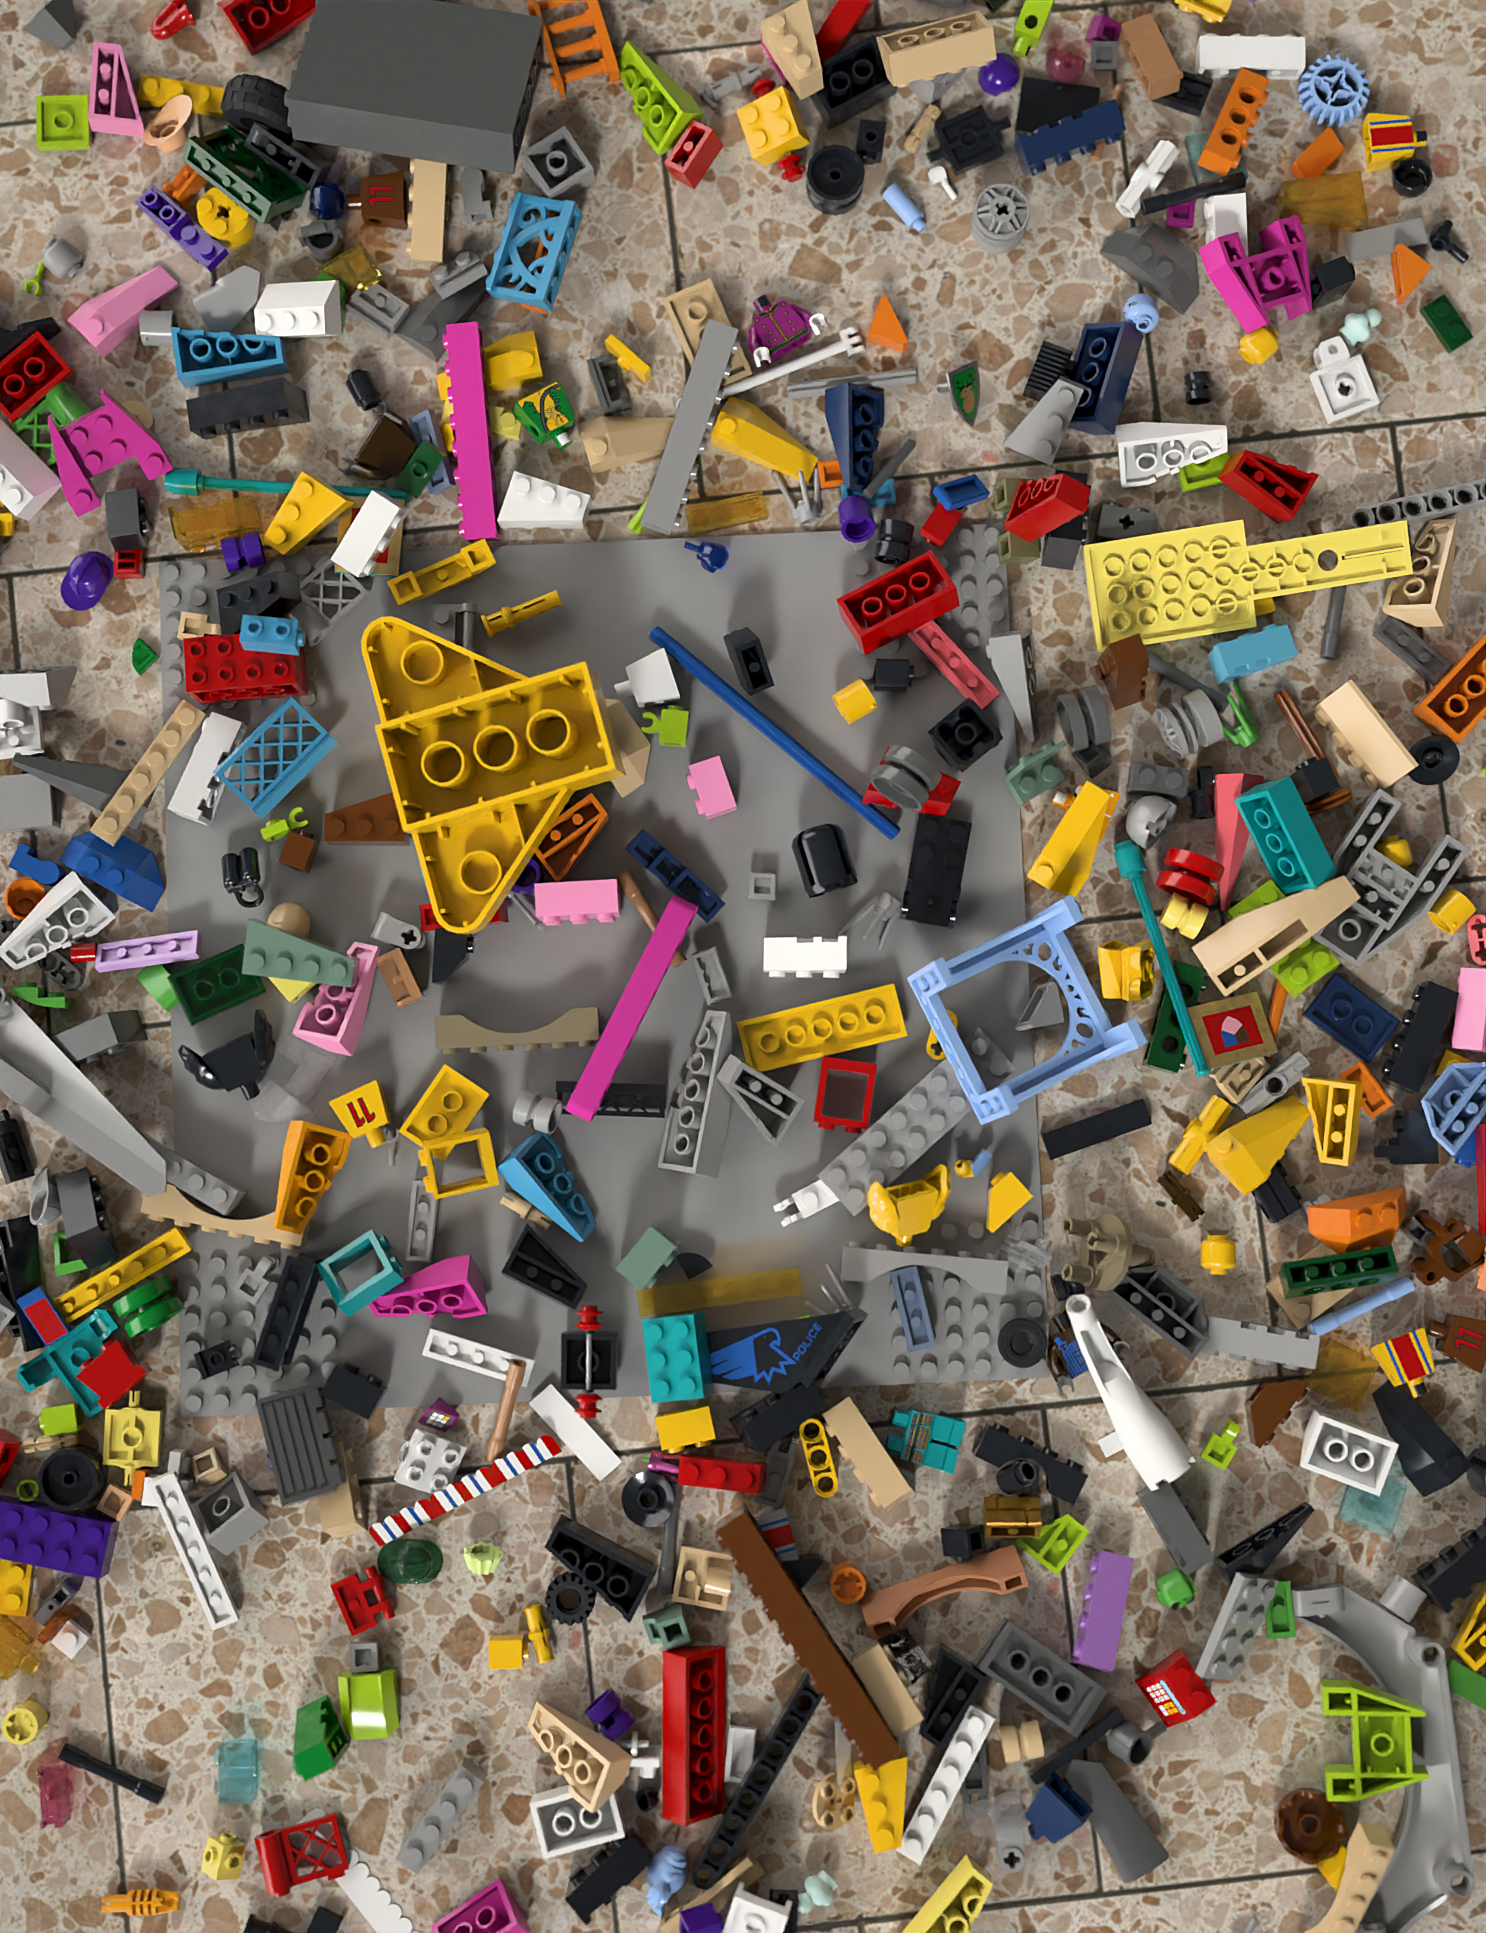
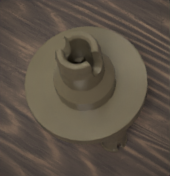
(1104, 1252)

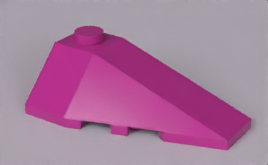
(442, 1288)

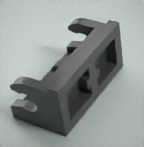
(609, 385)

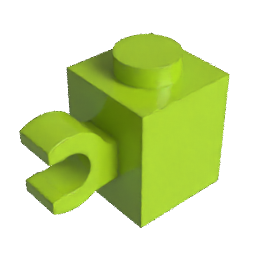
(671, 728)

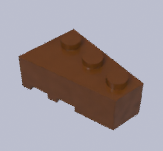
(1122, 670)
(366, 824)

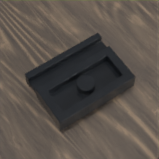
(1191, 95)

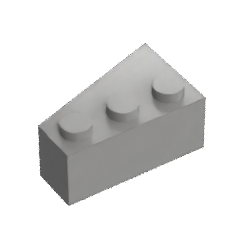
(760, 1097)

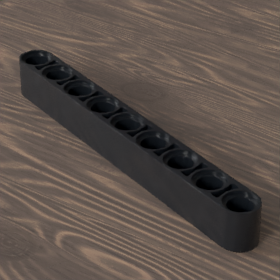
(758, 1788)

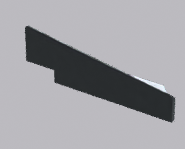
(20, 1274)

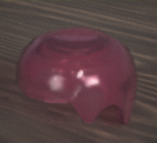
(1064, 68)

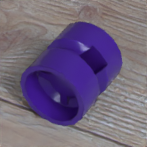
(243, 552)
(600, 1713)

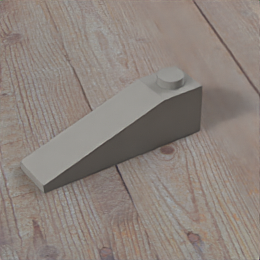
(1012, 659)

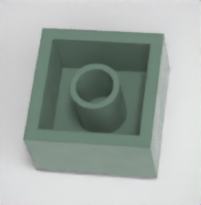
(646, 1258)

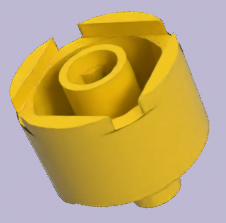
(229, 231)

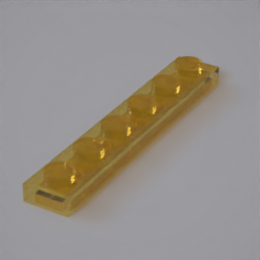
(719, 1291)

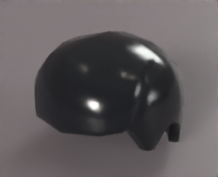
(1411, 177)

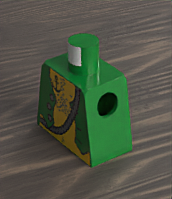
(546, 415)

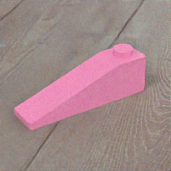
(338, 1012)

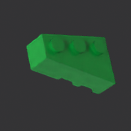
(317, 1739)

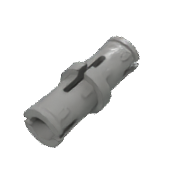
(735, 82)

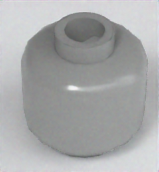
(62, 258)

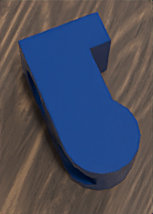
(42, 871)

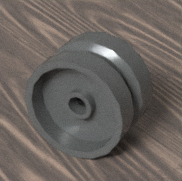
(1083, 718)
(905, 777)

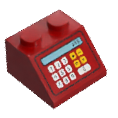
(1175, 1690)

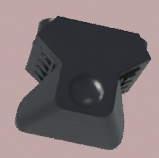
(964, 735)

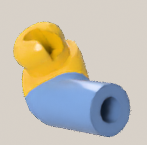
(973, 1167)

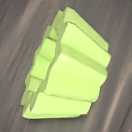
(482, 1557)

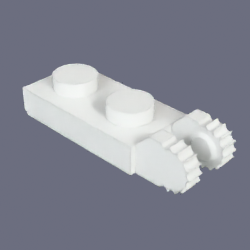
(808, 1201)

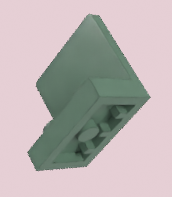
(1035, 773)

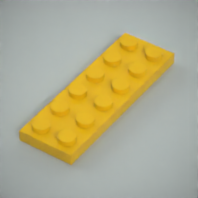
(822, 1028)

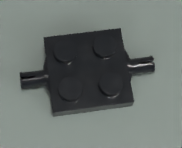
(968, 140)

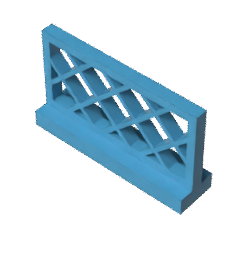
(287, 776)

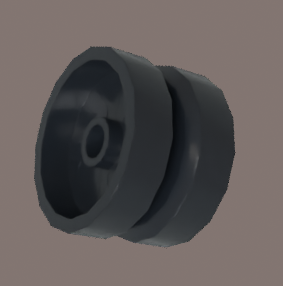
(834, 179)
(57, 1483)

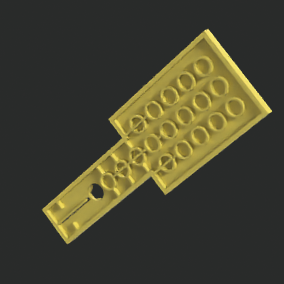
(1208, 576)

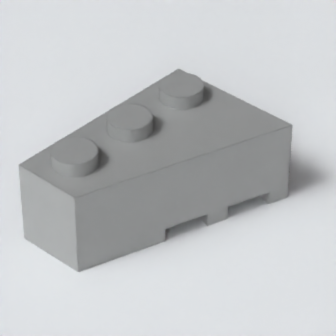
(1046, 424)

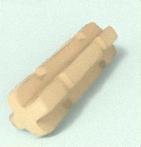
(922, 128)
(43, 1442)

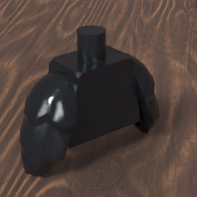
(235, 1062)

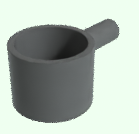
(1132, 1742)

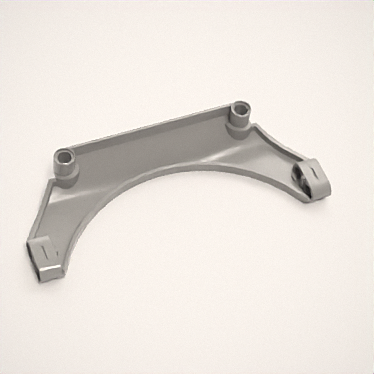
(1433, 1827)

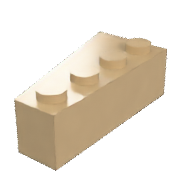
(429, 212)

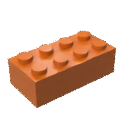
(1458, 698)

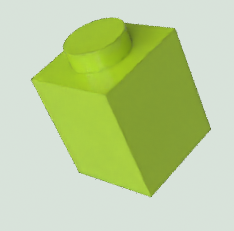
(61, 1419)

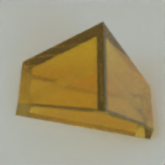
(353, 268)

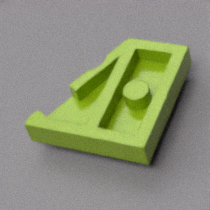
(1056, 1542)

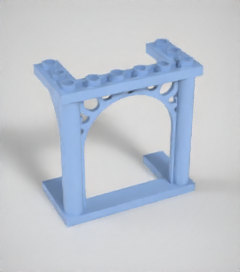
(1044, 928)

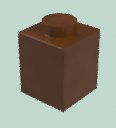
(299, 851)

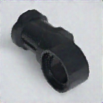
(1201, 798)

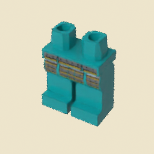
(917, 1437)

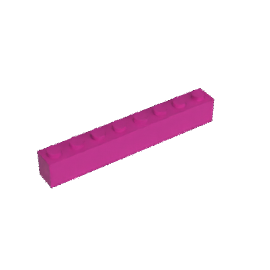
(472, 432)

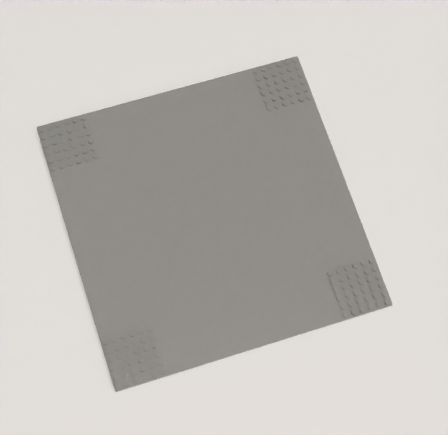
(529, 978)

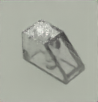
(279, 1105)

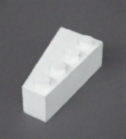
(199, 787)

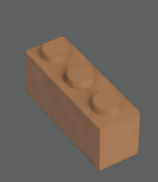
(1151, 57)

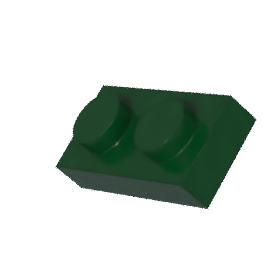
(1446, 324)

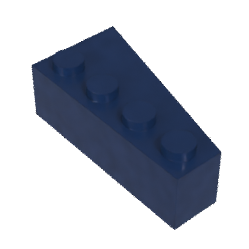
(1069, 137)

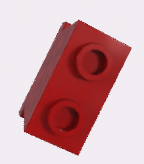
(113, 1372)

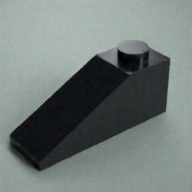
(289, 156)

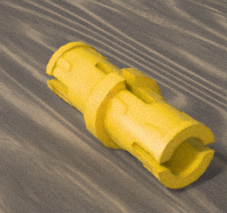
(539, 1633)

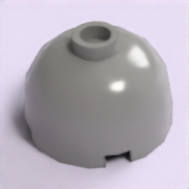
(1148, 818)

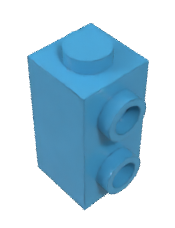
(271, 635)

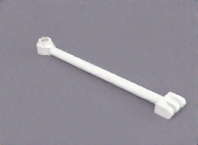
(846, 344)

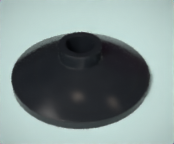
(1440, 766)
(635, 1500)

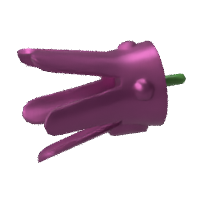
(657, 1464)

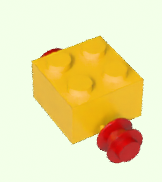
(775, 128)

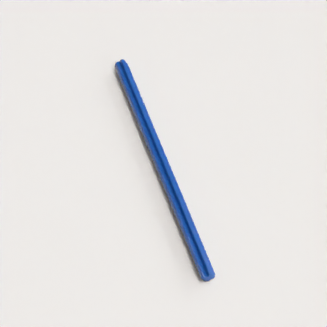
(774, 732)

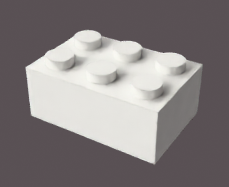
(568, 1826)

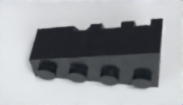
(603, 1565)
(1454, 1570)

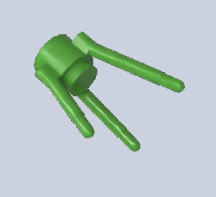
(1246, 732)

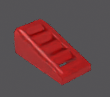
(135, 572)

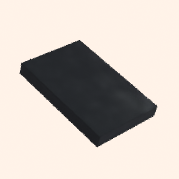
(1050, 101)

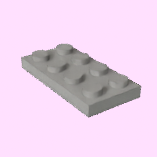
(1236, 1626)

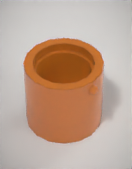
(847, 1583)

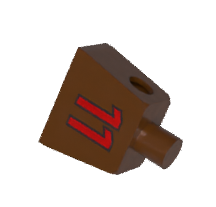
(382, 201)
(1461, 1340)

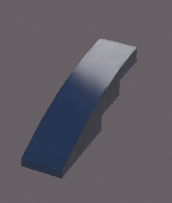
(674, 875)

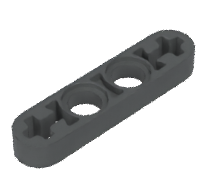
(60, 979)

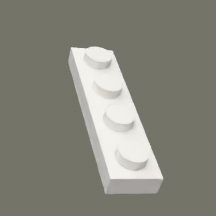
(473, 1355)

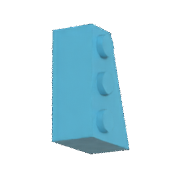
(1251, 653)

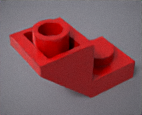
(941, 524)

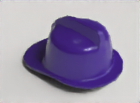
(86, 580)

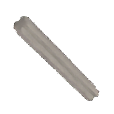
(868, 381)

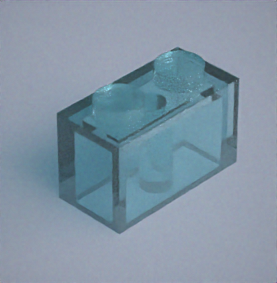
(236, 1772)

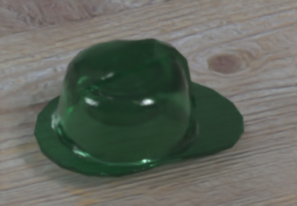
(410, 1561)

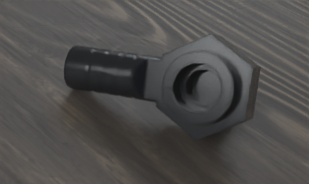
(1443, 239)

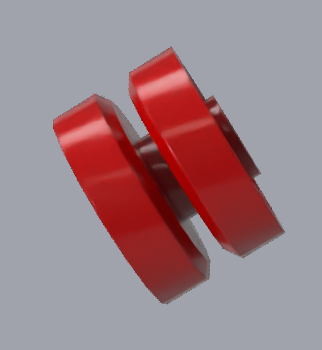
(1190, 875)

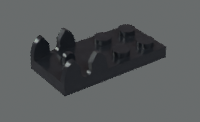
(935, 871)

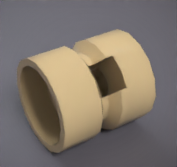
(1021, 1741)

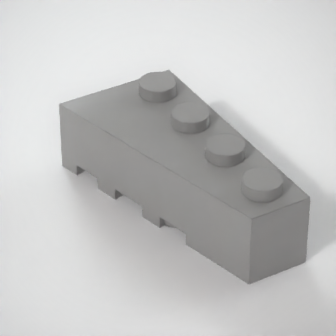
(1261, 1342)

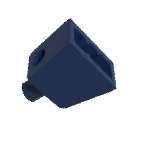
(1056, 1811)

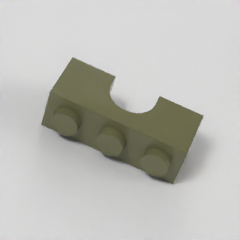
(1011, 547)

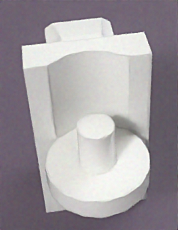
(643, 1755)

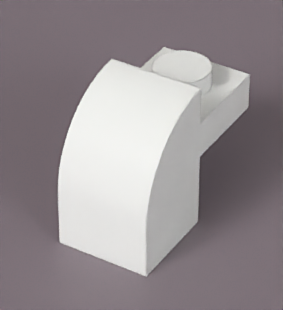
(177, 1461)

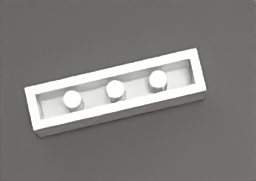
(1265, 55)

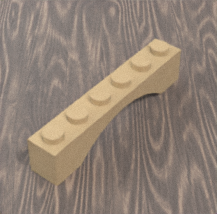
(185, 1210)
(1366, 1862)

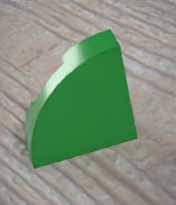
(142, 656)

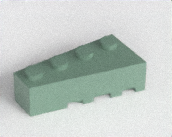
(285, 955)

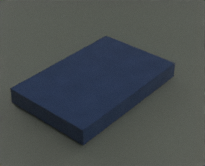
(1351, 1018)

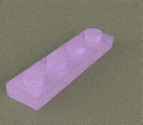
(148, 951)

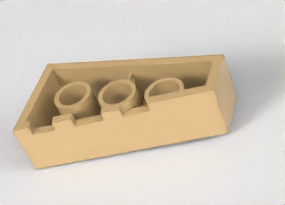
(868, 1455)

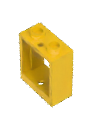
(488, 1165)

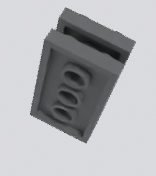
(1080, 1695)

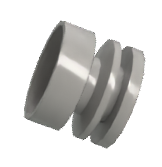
(1004, 232)
(1191, 724)

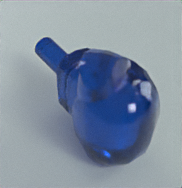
(712, 555)

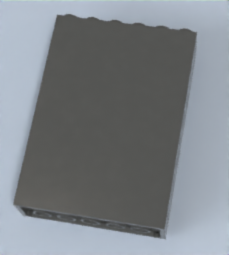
(418, 80)

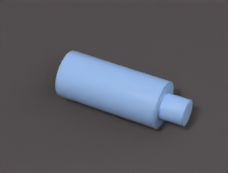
(904, 207)

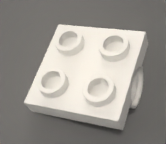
(20, 729)
(428, 1461)

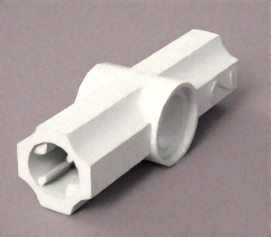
(1147, 178)

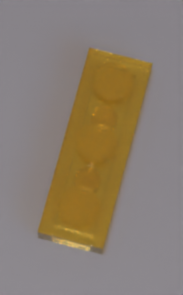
(726, 513)

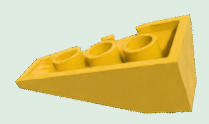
(756, 437)

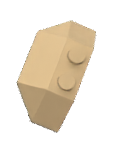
(632, 746)

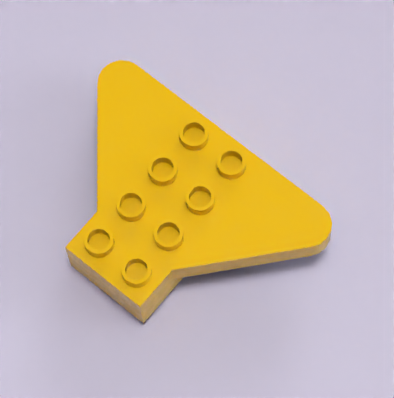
(481, 760)

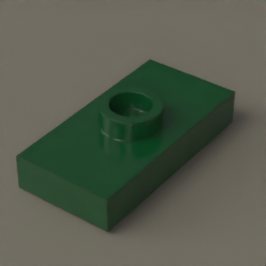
(420, 468)

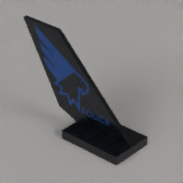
(781, 1352)

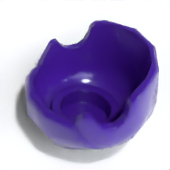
(999, 75)

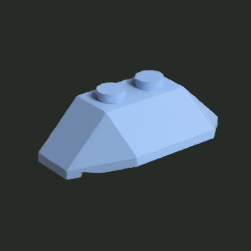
(1456, 1103)

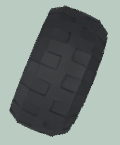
(254, 100)

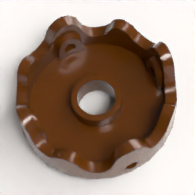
(1318, 1842)

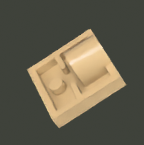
(703, 1578)

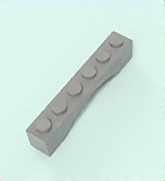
(198, 1181)
(865, 1264)

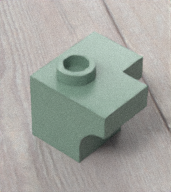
(668, 1627)

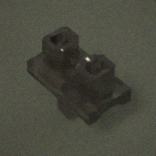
(909, 1655)

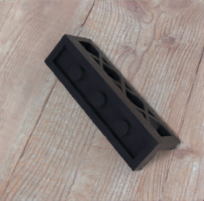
(621, 1089)

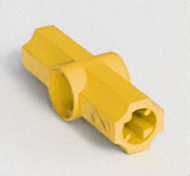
(1199, 1133)

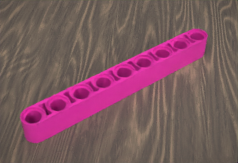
(631, 1008)

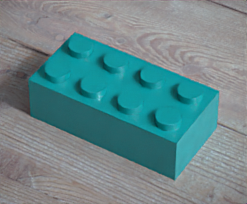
(1285, 835)

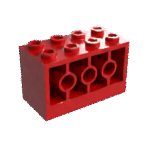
(225, 672)

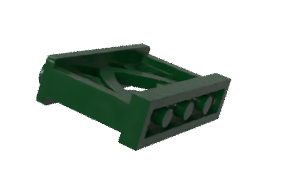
(261, 200)

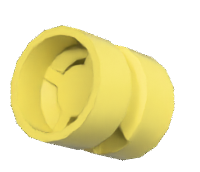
(1185, 916)

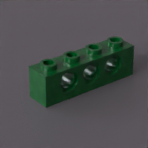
(1156, 1055)
(1338, 1272)

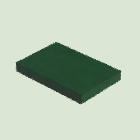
(214, 985)

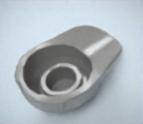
(45, 1200)

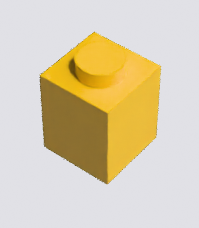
(508, 1651)

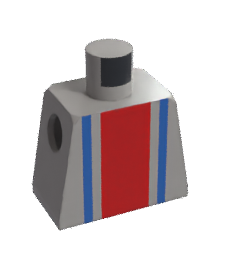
(778, 1530)

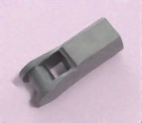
(1424, 1236)
(54, 1603)

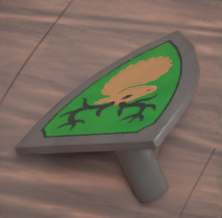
(964, 391)

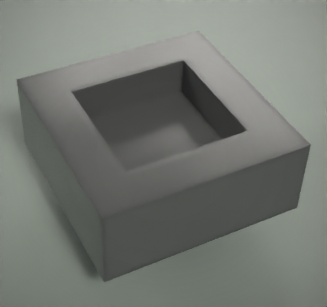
(1104, 56)

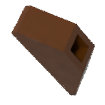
(1272, 1405)

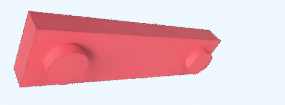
(954, 664)

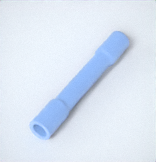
(1388, 1293)

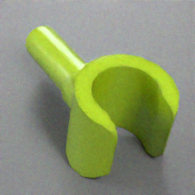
(36, 281)

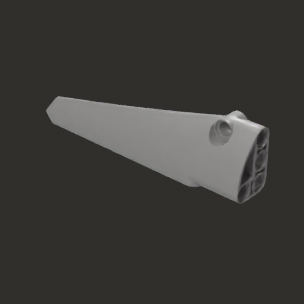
(61, 1096)

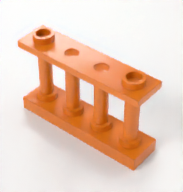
(599, 41)

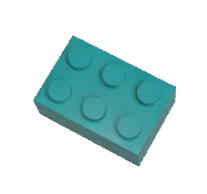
(677, 1357)

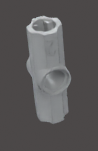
(1286, 1074)

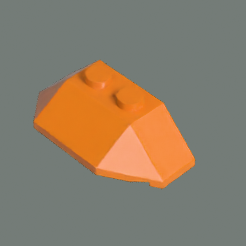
(1359, 1221)

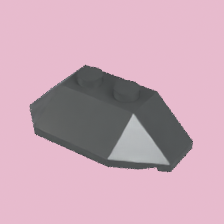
(1156, 263)
(1165, 1307)

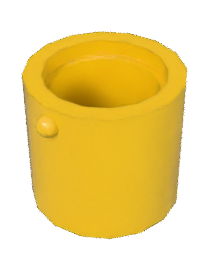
(854, 701)
(1451, 911)

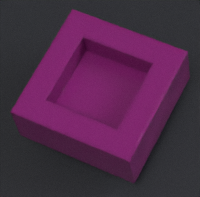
(1181, 215)

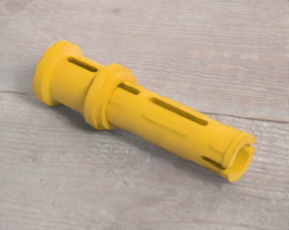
(509, 617)

